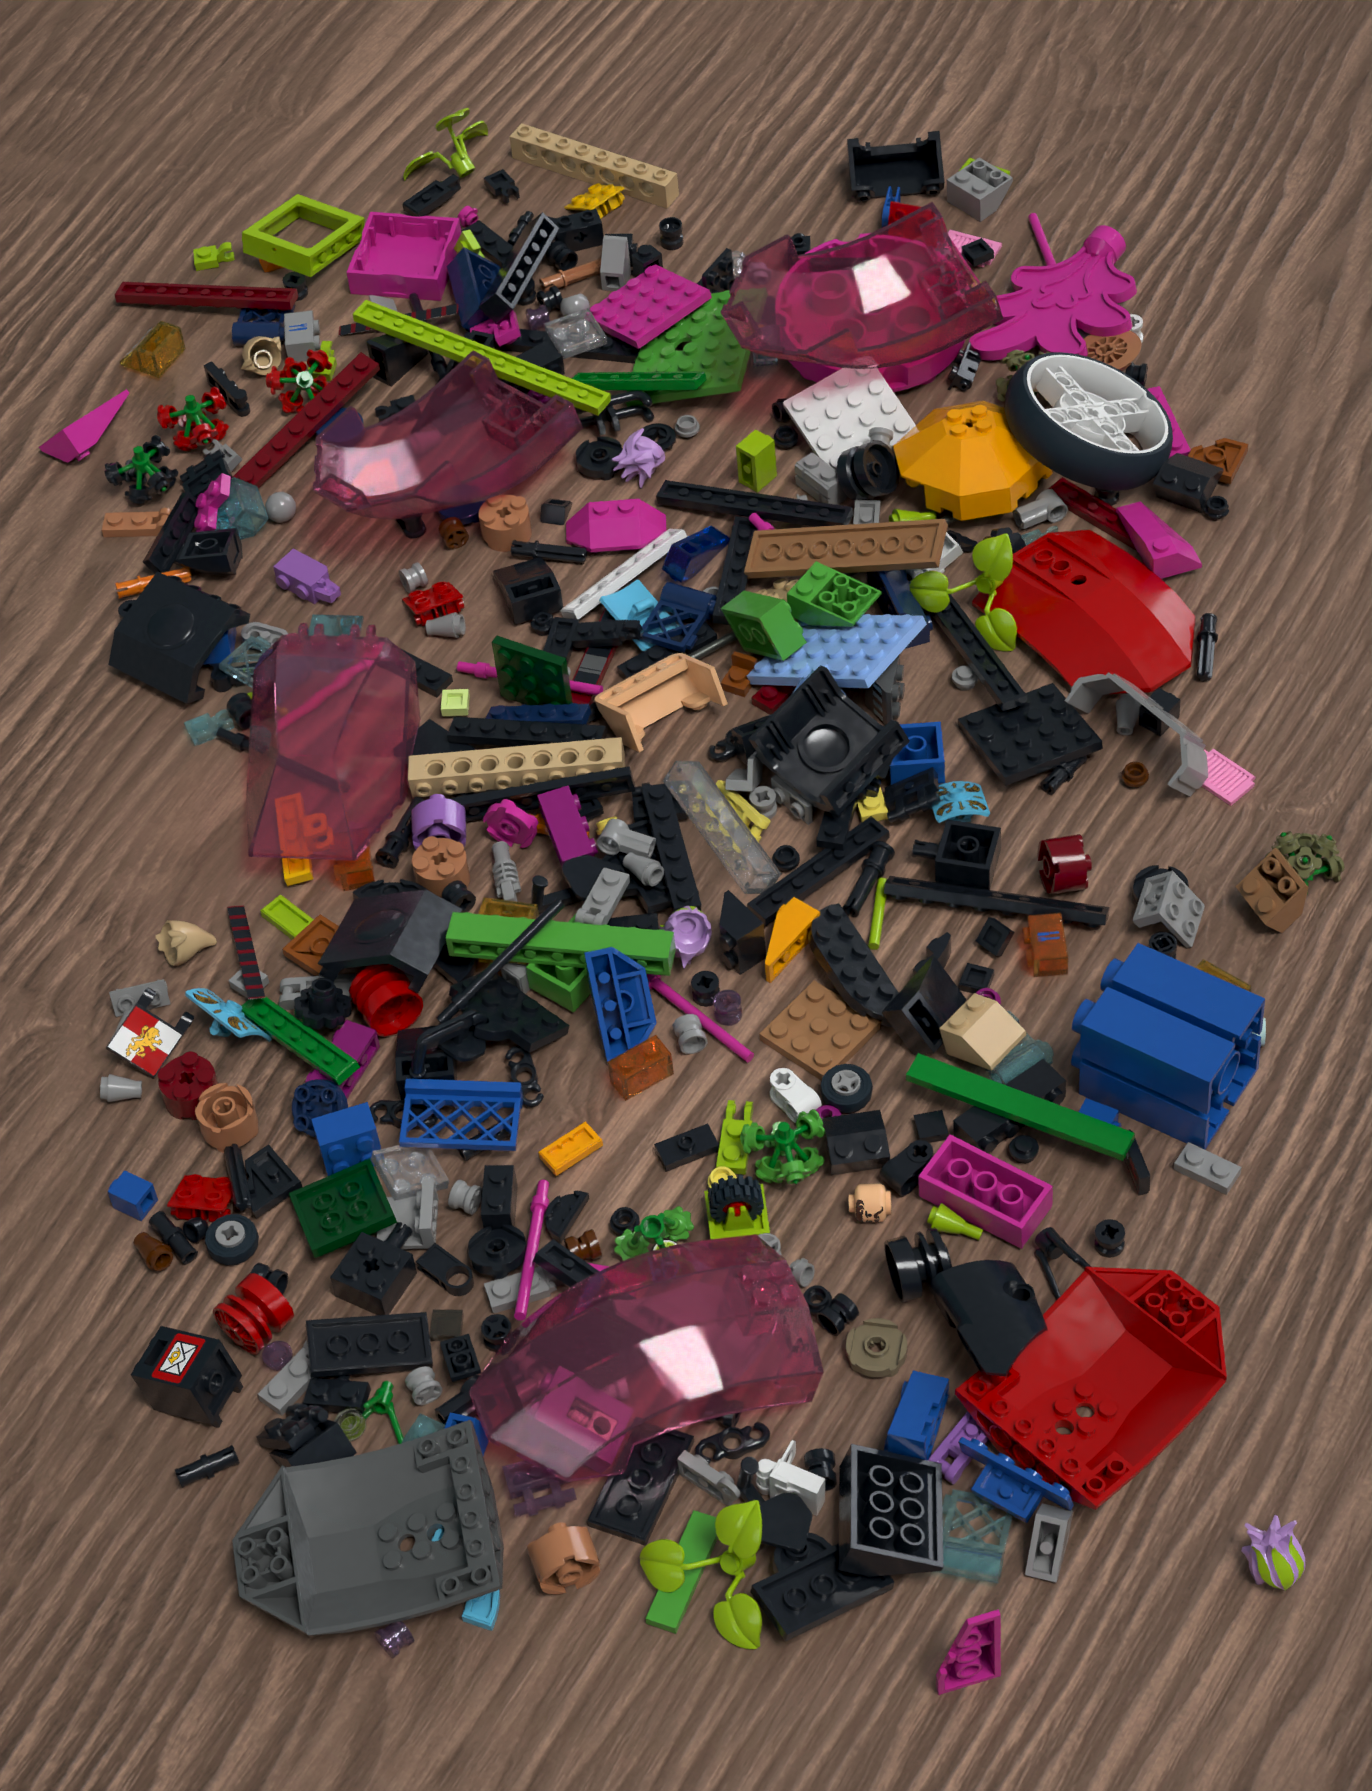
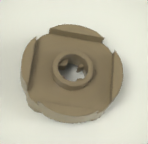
(880, 1363)

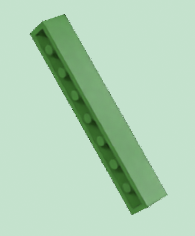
(558, 941)

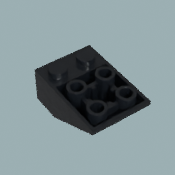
(529, 589)
(924, 1007)
(437, 1062)

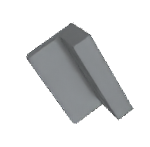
(747, 778)

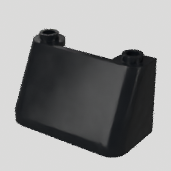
(911, 166)

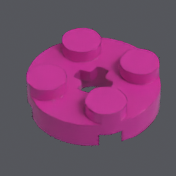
(510, 824)

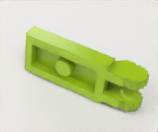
(730, 1149)

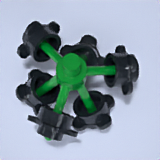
(136, 469)

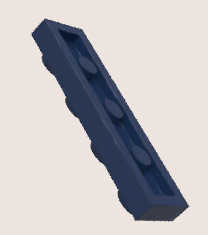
(565, 713)

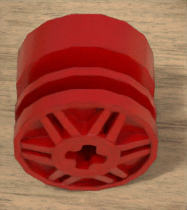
(385, 999)
(253, 1313)

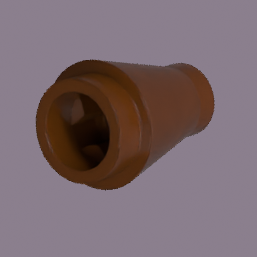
(154, 1252)

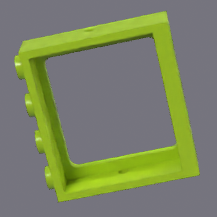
(261, 243)

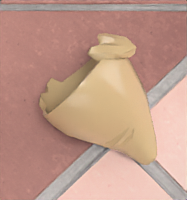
(261, 354)
(182, 941)

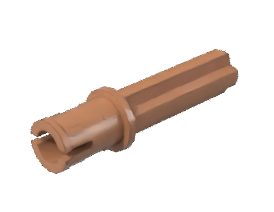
(571, 275)

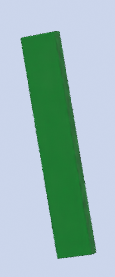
(643, 380)
(300, 1039)

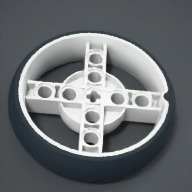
(1088, 421)

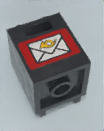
(187, 1375)

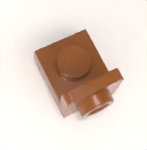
(736, 678)

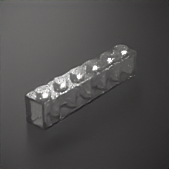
(721, 827)

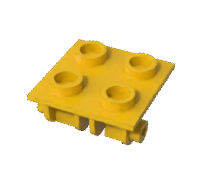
(600, 197)

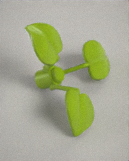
(460, 159)
(996, 560)
(739, 1528)

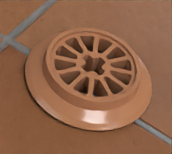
(1114, 350)

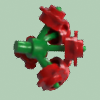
(295, 373)
(192, 419)

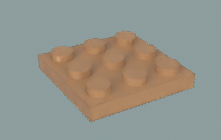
(819, 1030)

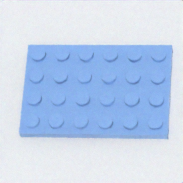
(851, 654)

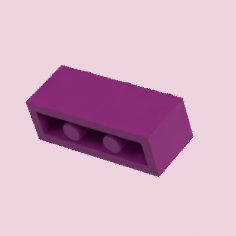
(565, 825)
(360, 1044)

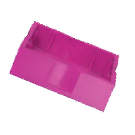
(404, 256)

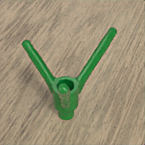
(382, 1404)

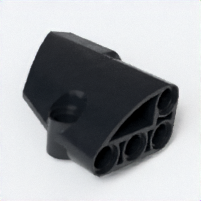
(990, 1310)

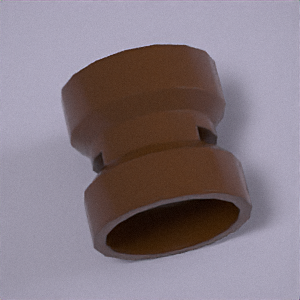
(584, 1246)

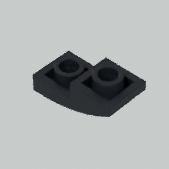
(939, 948)
(460, 1357)

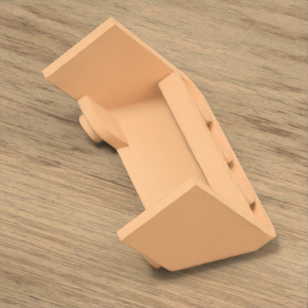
(656, 693)

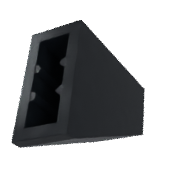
(394, 357)

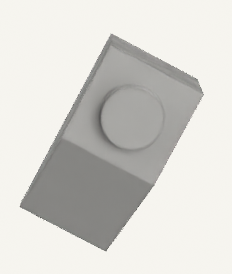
(1048, 1542)

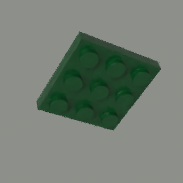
(530, 674)
(342, 1207)

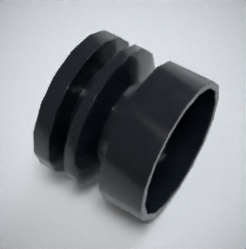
(916, 1265)

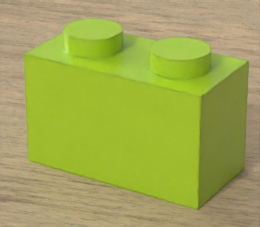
(756, 460)

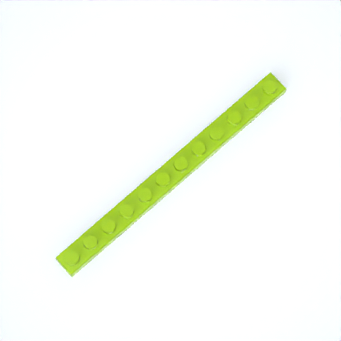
(504, 365)

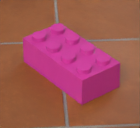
(986, 1191)

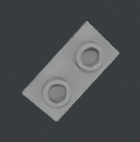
(125, 998)

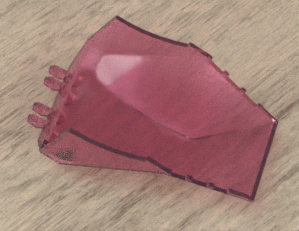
(328, 743)

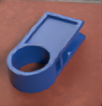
(885, 215)

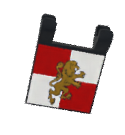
(147, 1039)

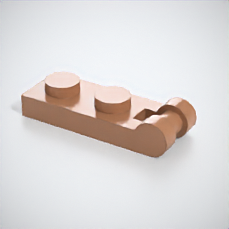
(134, 523)

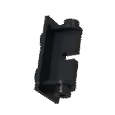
(964, 372)

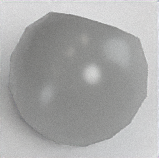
(574, 304)
(280, 507)

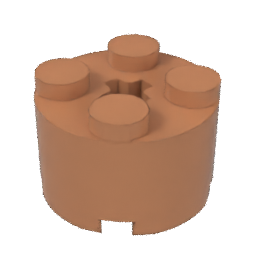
(505, 520)
(440, 863)
(226, 1116)
(564, 1558)

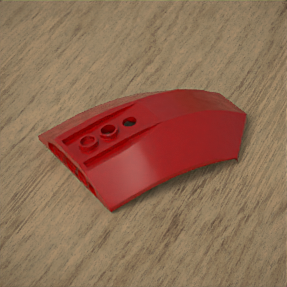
(1112, 623)
(1128, 1347)

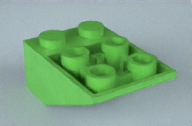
(830, 597)

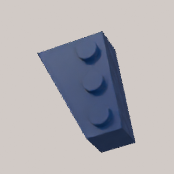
(918, 1416)

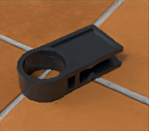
(441, 1266)

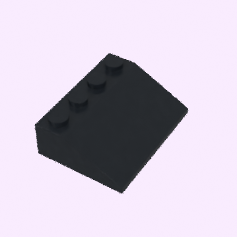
(889, 1513)

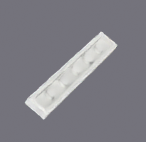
(622, 574)

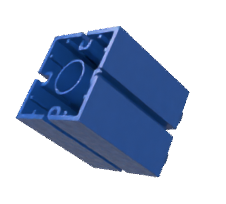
(1168, 1044)

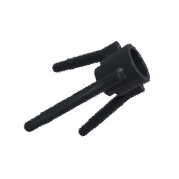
(1054, 1246)

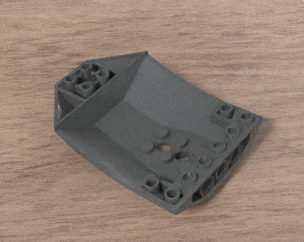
(331, 1532)

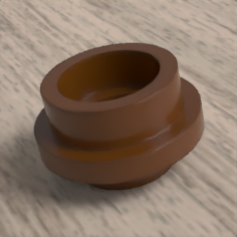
(1135, 774)

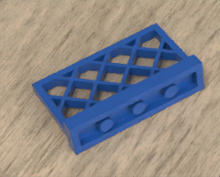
(462, 1096)

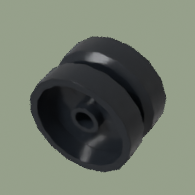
(868, 471)

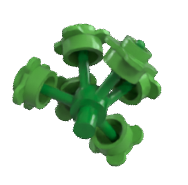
(783, 1140)

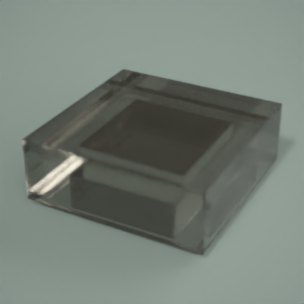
(446, 1324)

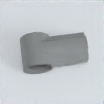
(1047, 506)
(618, 838)

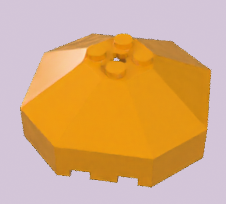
(968, 461)

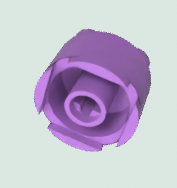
(439, 819)

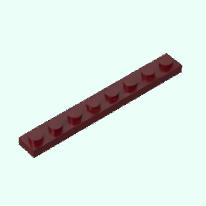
(206, 295)
(308, 420)

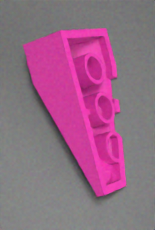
(84, 433)
(1156, 542)
(973, 1655)

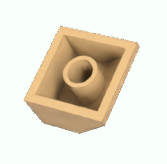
(981, 1032)

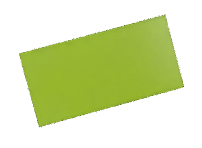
(286, 916)

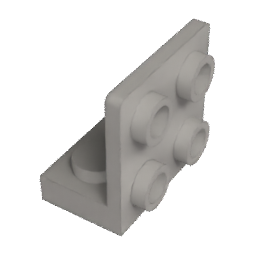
(1170, 901)
(419, 1214)

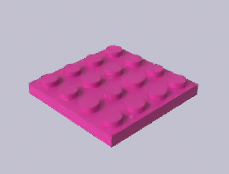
(648, 305)

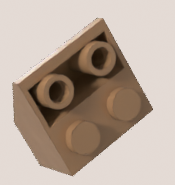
(1275, 891)

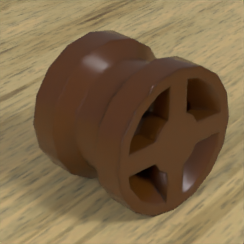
(453, 532)

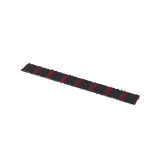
(420, 315)
(246, 952)

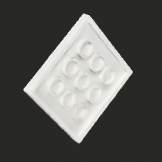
(843, 409)

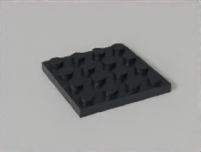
(1031, 735)

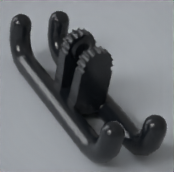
(612, 415)

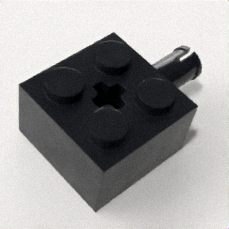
(964, 854)
(375, 1271)

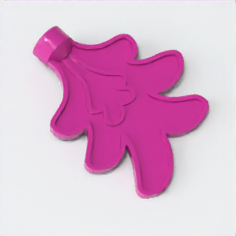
(1060, 299)

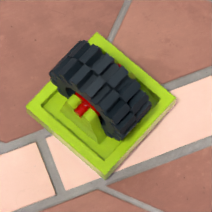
(736, 1208)

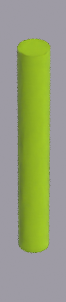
(878, 914)

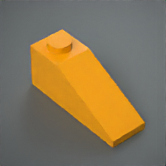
(788, 935)

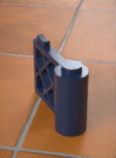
(244, 331)
(684, 604)

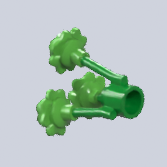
(653, 1229)

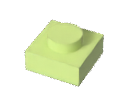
(455, 702)

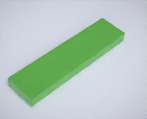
(698, 1545)

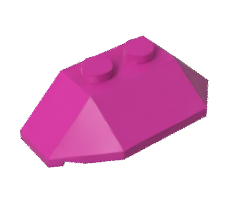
(615, 525)

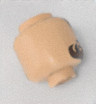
(870, 1202)

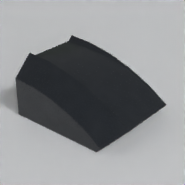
(211, 552)

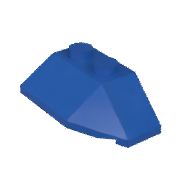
(619, 1000)

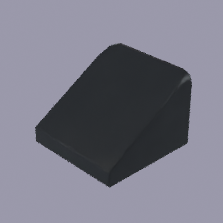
(555, 511)

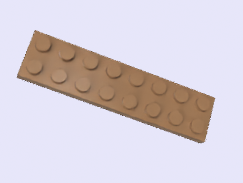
(847, 548)

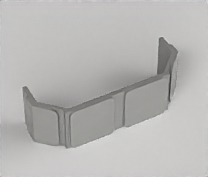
(1194, 766)

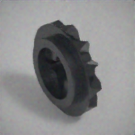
(665, 433)

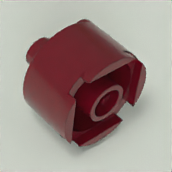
(1063, 864)
(183, 1083)

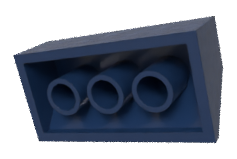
(470, 281)
(898, 599)

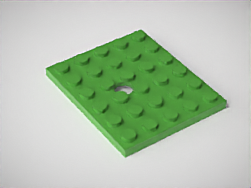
(710, 350)

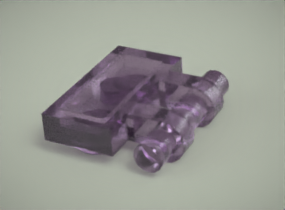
(525, 1479)

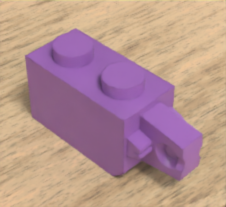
(305, 578)

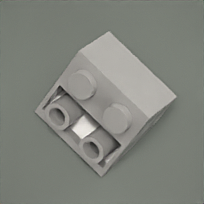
(978, 189)

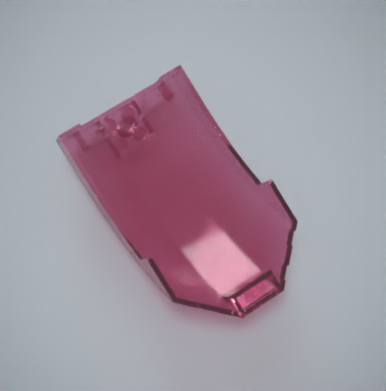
(863, 301)
(444, 450)
(649, 1352)

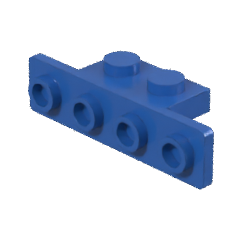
(1009, 1486)

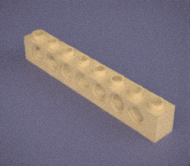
(594, 165)
(510, 766)

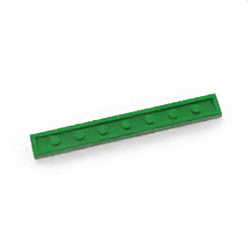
(1020, 1107)

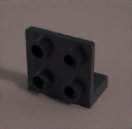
(719, 275)

